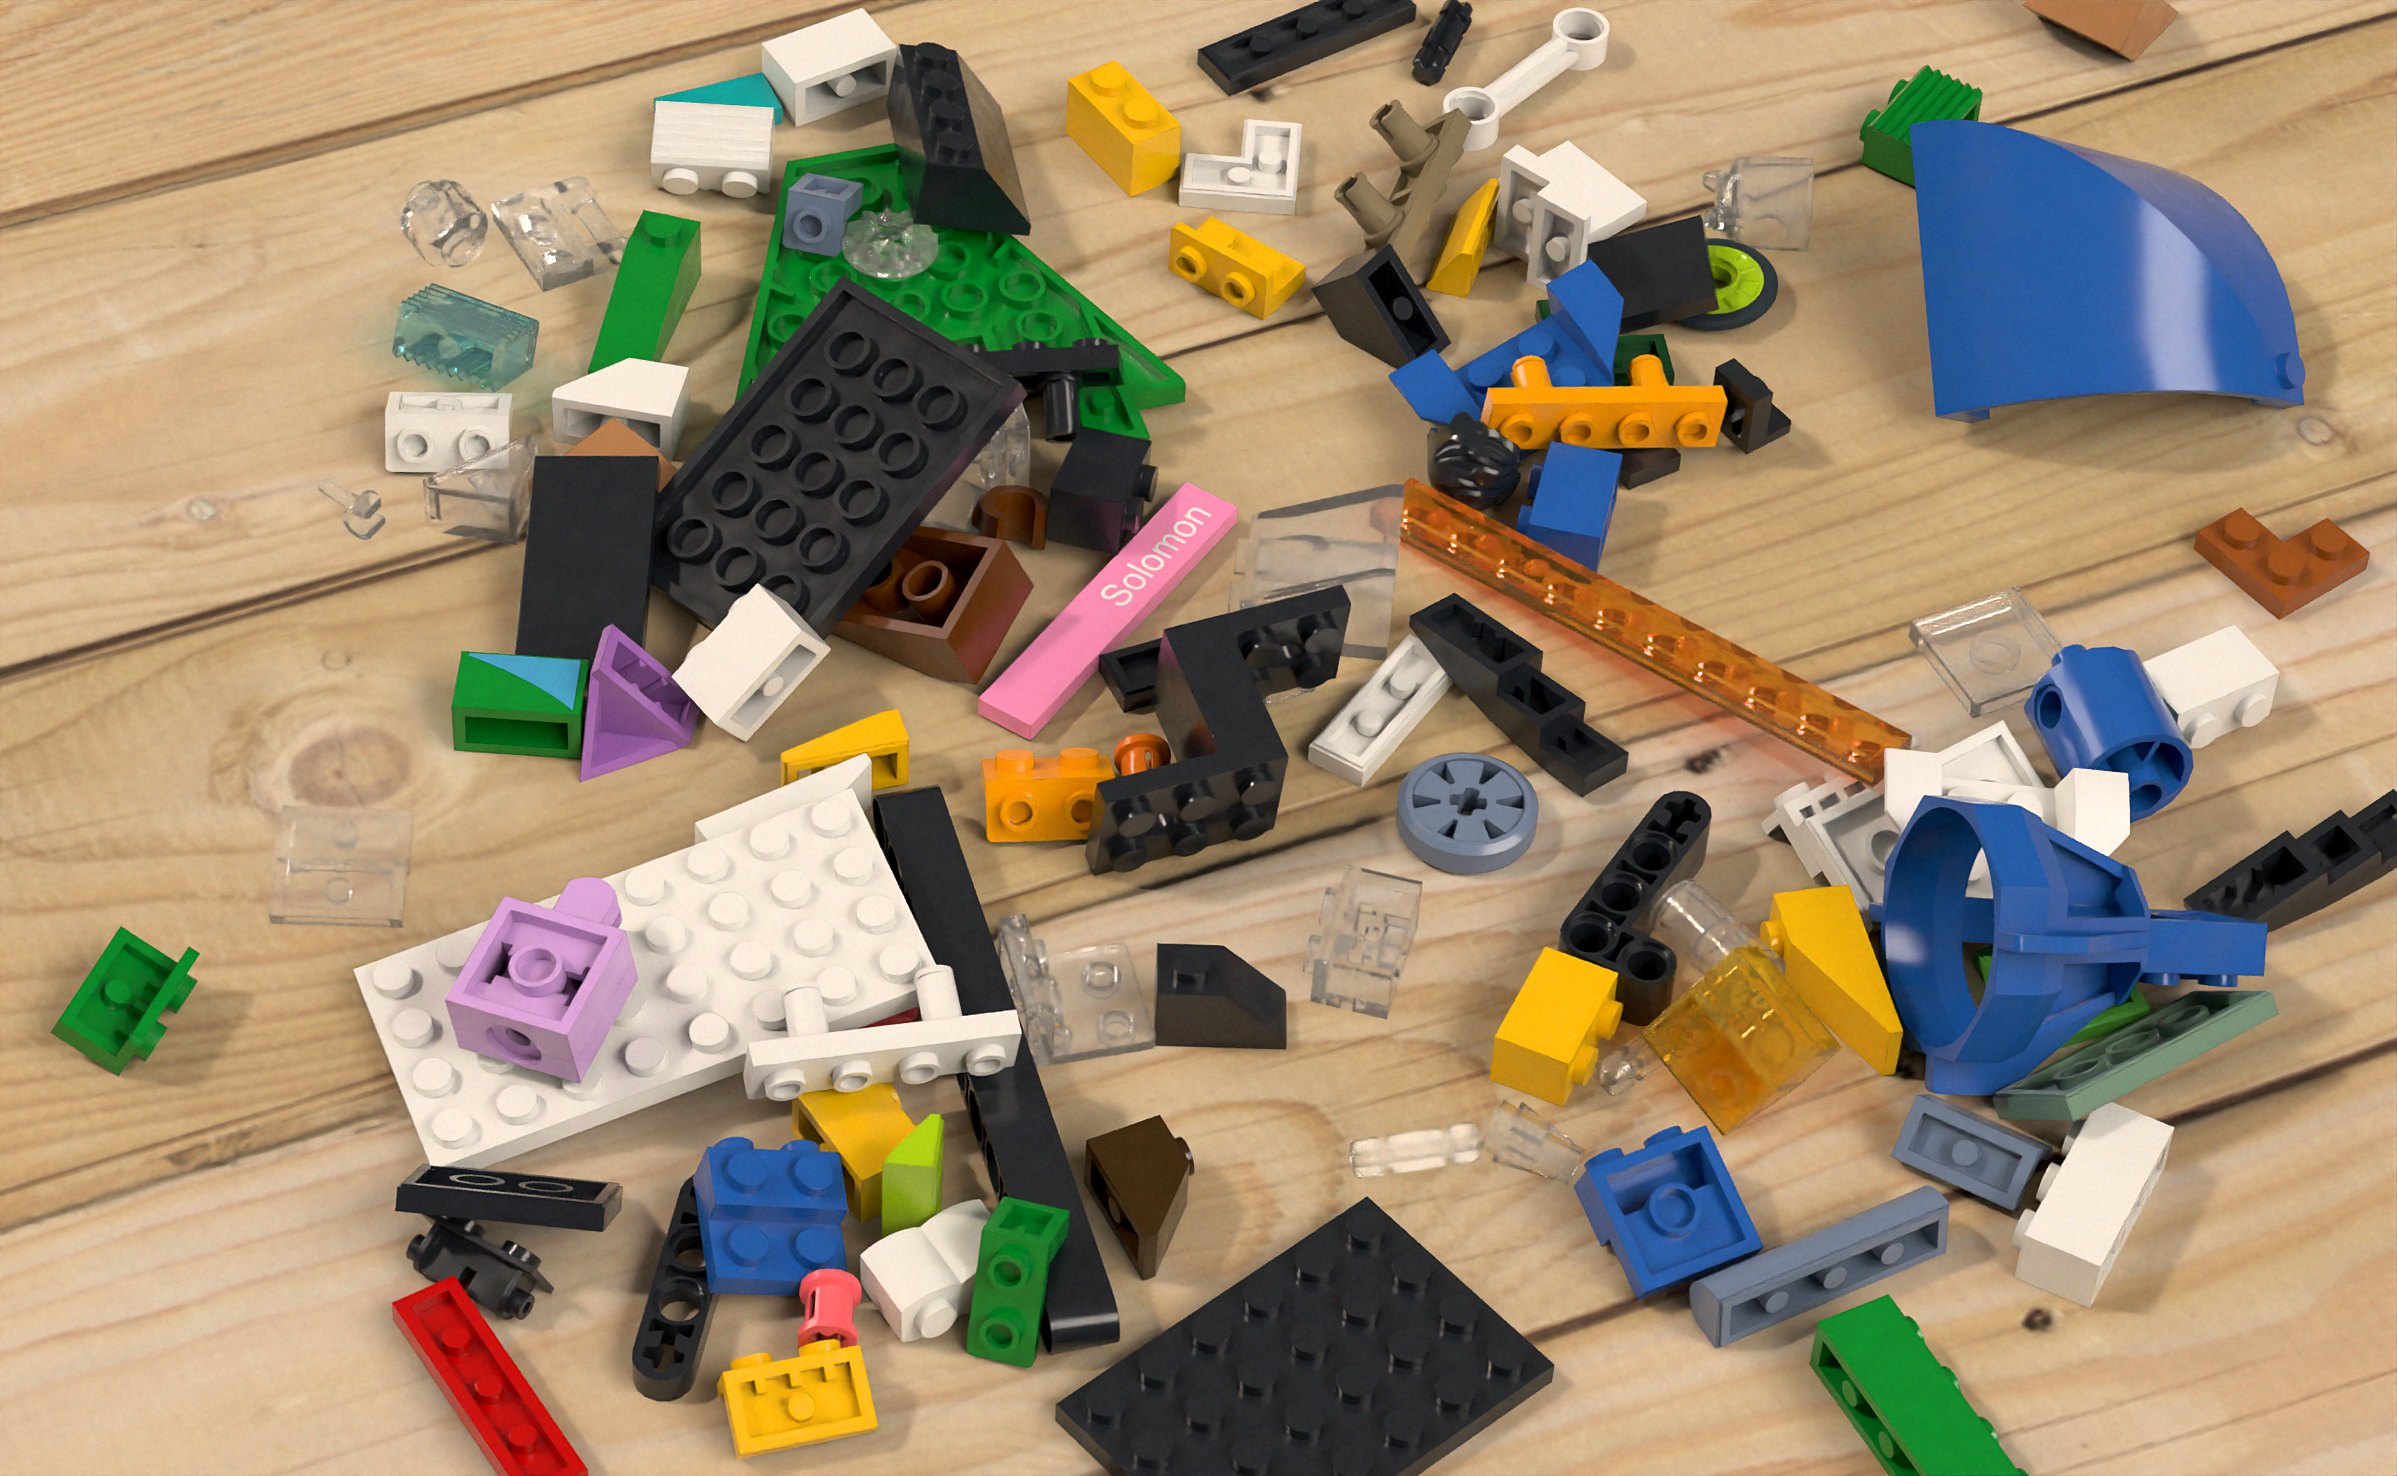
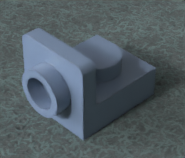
(819, 213)

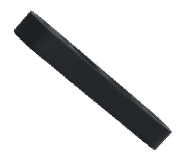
(673, 1284)

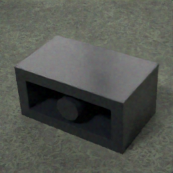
(1101, 490)

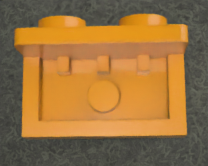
(1041, 795)

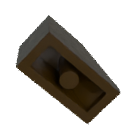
(1140, 1187)

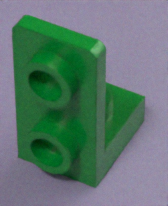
(1013, 1280)

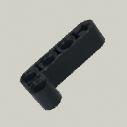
(1614, 914)

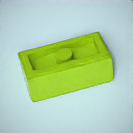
(913, 1178)

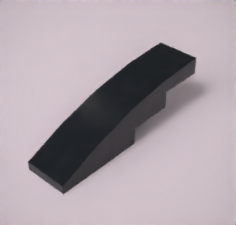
(1507, 685)
(2306, 873)

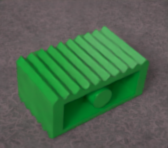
(1921, 99)

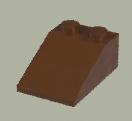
(941, 604)

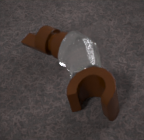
(1000, 513)

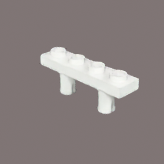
(867, 1056)

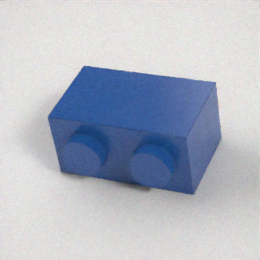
(1572, 501)

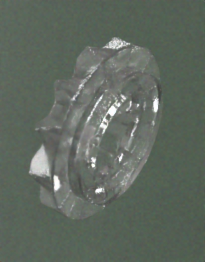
(885, 258)

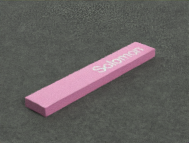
(1107, 611)

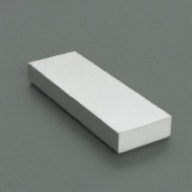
(1381, 713)

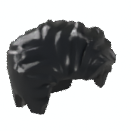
(1472, 463)

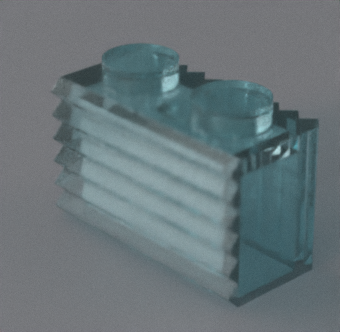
(465, 337)

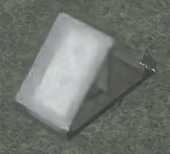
(483, 495)

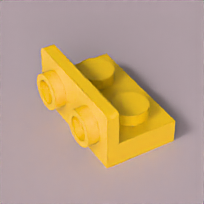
(1234, 266)
(797, 1399)

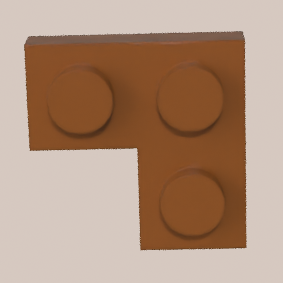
(2279, 572)

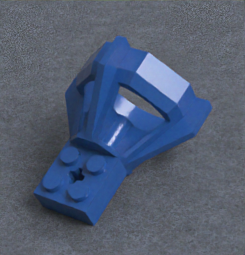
(2063, 932)

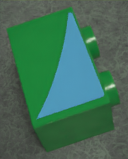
(520, 705)

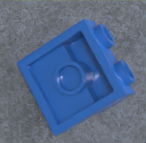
(1667, 1210)
(769, 1215)

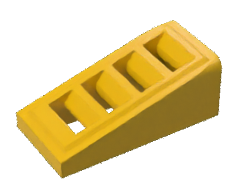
(878, 736)

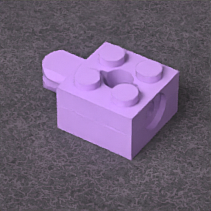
(528, 954)

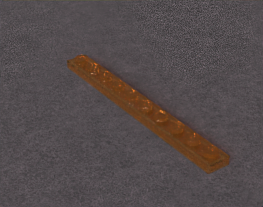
(1649, 634)

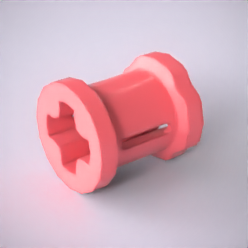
(829, 1307)

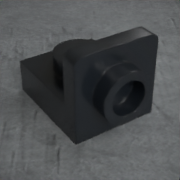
(1749, 415)

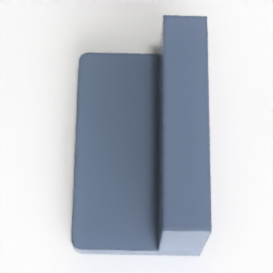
(1969, 1150)

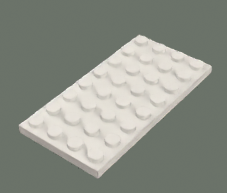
(712, 951)

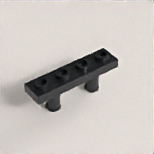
(1060, 376)

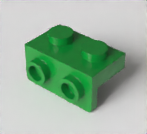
(122, 999)

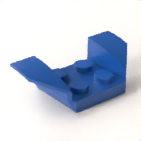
(1574, 342)

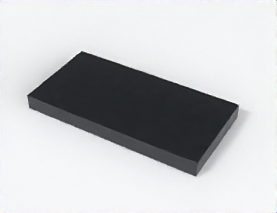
(587, 553)

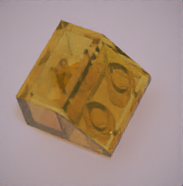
(1740, 1039)

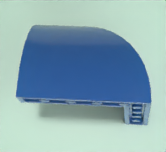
(2088, 278)

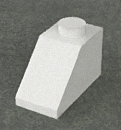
(637, 392)

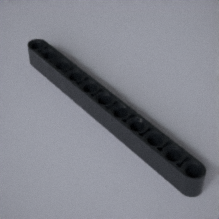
(1009, 1106)

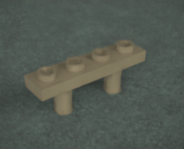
(1418, 183)

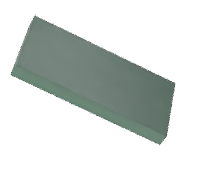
(2134, 1055)

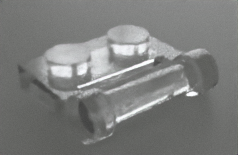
(550, 241)

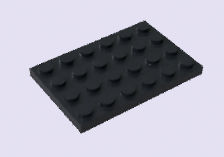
(826, 462)
(1314, 1365)

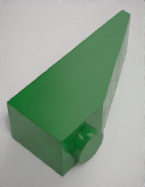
(649, 290)

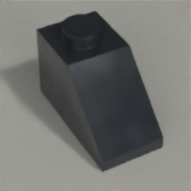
(1380, 308)
(1215, 1000)

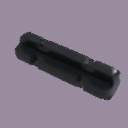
(1442, 41)

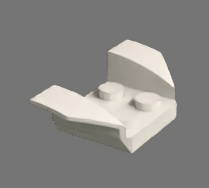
(2083, 805)

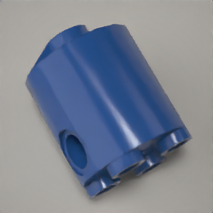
(2108, 716)

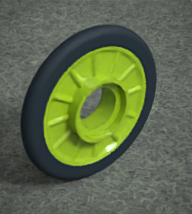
(1749, 290)

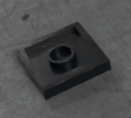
(1659, 272)

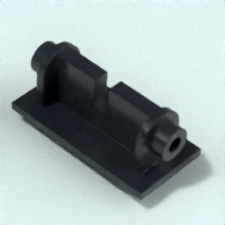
(502, 1274)

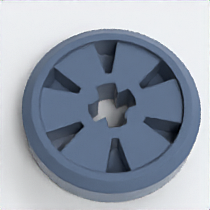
(1433, 804)

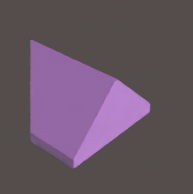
(632, 708)

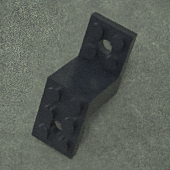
(1219, 730)

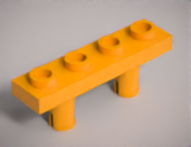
(1605, 417)

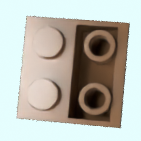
(2116, 25)

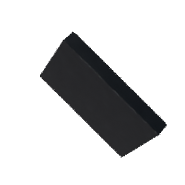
(510, 1197)

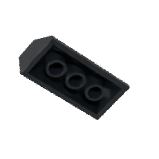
(953, 144)

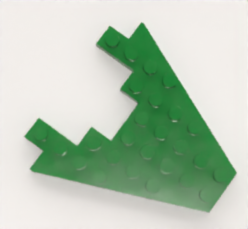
(975, 292)

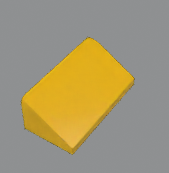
(1465, 243)

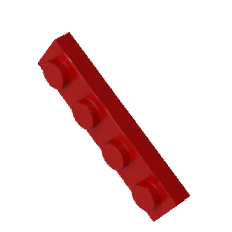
(483, 1383)

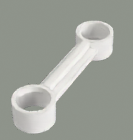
(1532, 73)

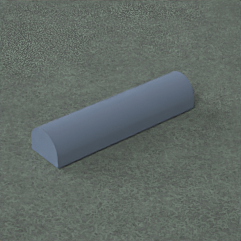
(1821, 1266)

